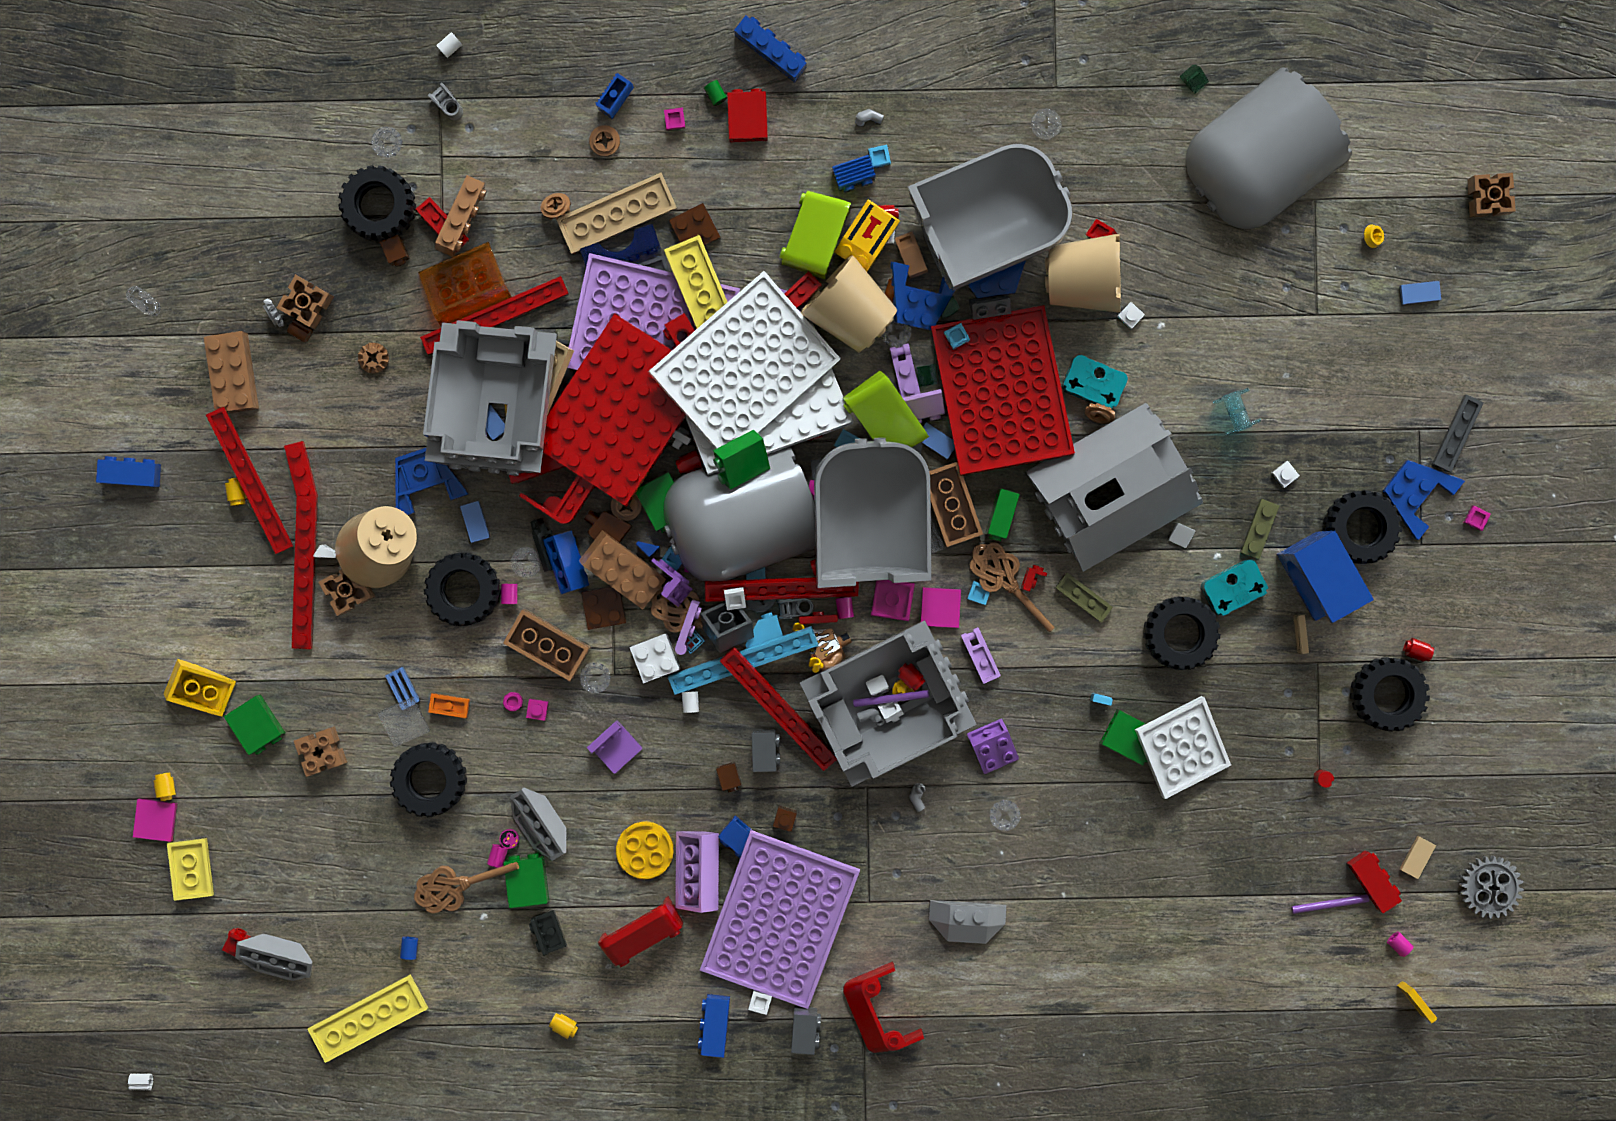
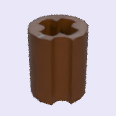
(300, 331)

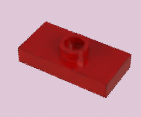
(818, 617)

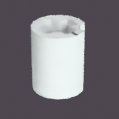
(449, 45)
(690, 701)
(140, 1081)

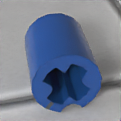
(409, 948)

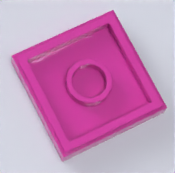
(892, 599)
(941, 607)
(154, 820)

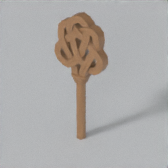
(1012, 586)
(662, 604)
(445, 885)

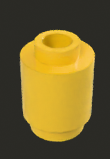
(235, 493)
(164, 786)
(563, 1026)

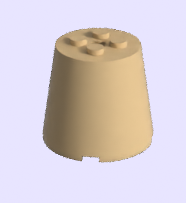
(1085, 274)
(851, 306)
(365, 553)

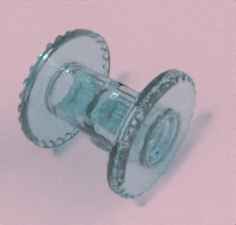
(1237, 411)

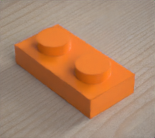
(449, 705)

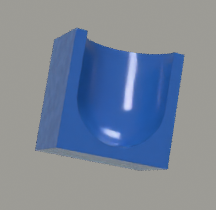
(1325, 576)

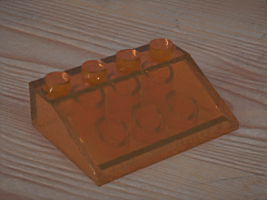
(464, 284)

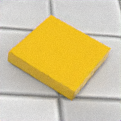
(1417, 1002)

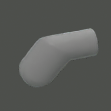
(868, 115)
(872, 714)
(915, 796)

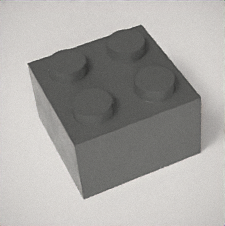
(726, 627)
(764, 750)
(804, 1033)

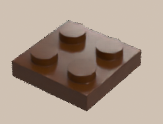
(695, 223)
(603, 608)

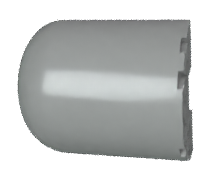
(1266, 151)
(992, 212)
(872, 514)
(743, 528)

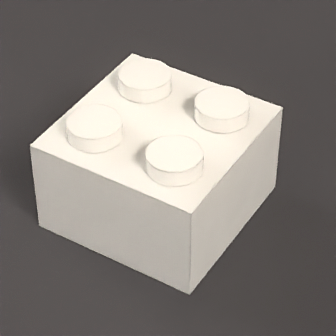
(655, 658)

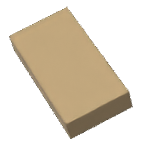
(1301, 634)
(1417, 857)

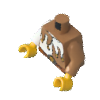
(829, 648)

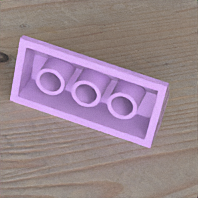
(926, 405)
(697, 871)

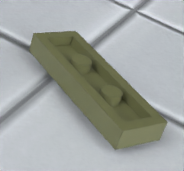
(1259, 529)
(1083, 597)

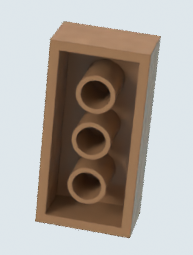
(231, 372)
(953, 505)
(622, 569)
(547, 645)

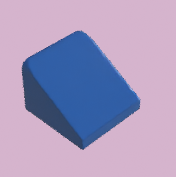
(648, 549)

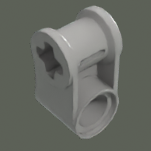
(444, 99)

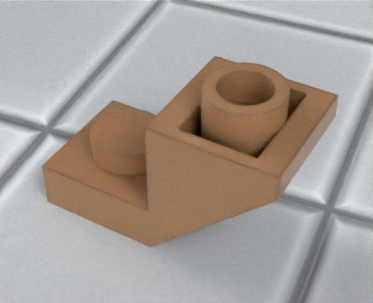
(911, 254)

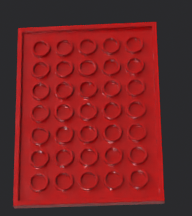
(1003, 392)
(614, 413)

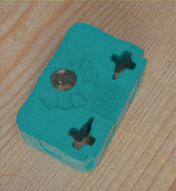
(1092, 388)
(1235, 594)

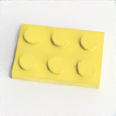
(190, 869)

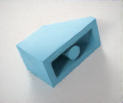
(765, 630)

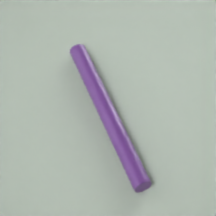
(891, 698)
(1330, 904)

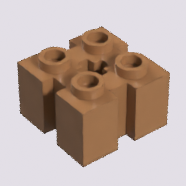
(1497, 186)
(307, 313)
(344, 602)
(313, 761)

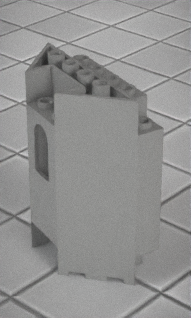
(485, 367)
(1147, 469)
(871, 749)

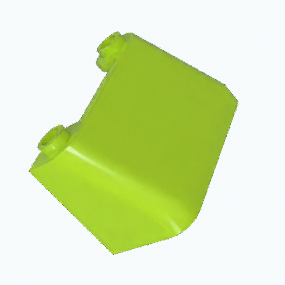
(815, 233)
(884, 412)

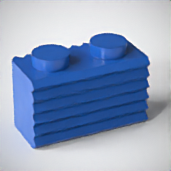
(614, 95)
(854, 173)

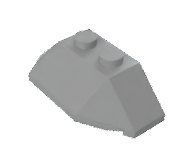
(539, 823)
(967, 920)
(275, 957)

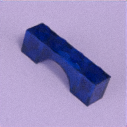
(644, 242)

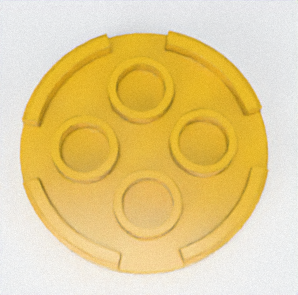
(644, 850)

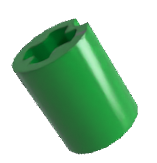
(715, 93)

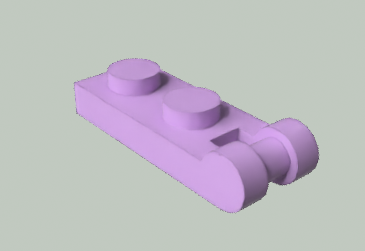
(905, 371)
(688, 628)
(981, 656)

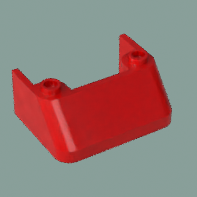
(565, 509)
(641, 933)
(858, 995)

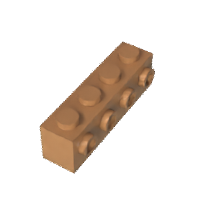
(460, 215)

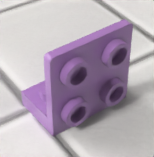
(677, 588)
(993, 746)
(615, 747)

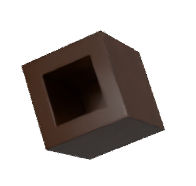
(395, 251)
(729, 777)
(784, 818)

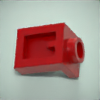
(1099, 229)
(1029, 578)
(234, 937)

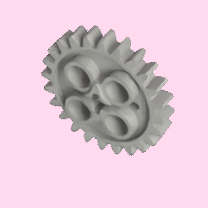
(1474, 886)

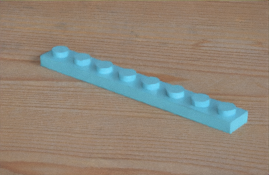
(756, 656)

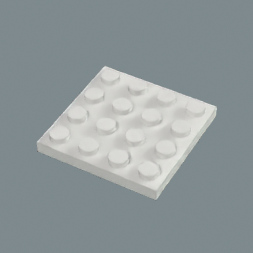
(1183, 747)

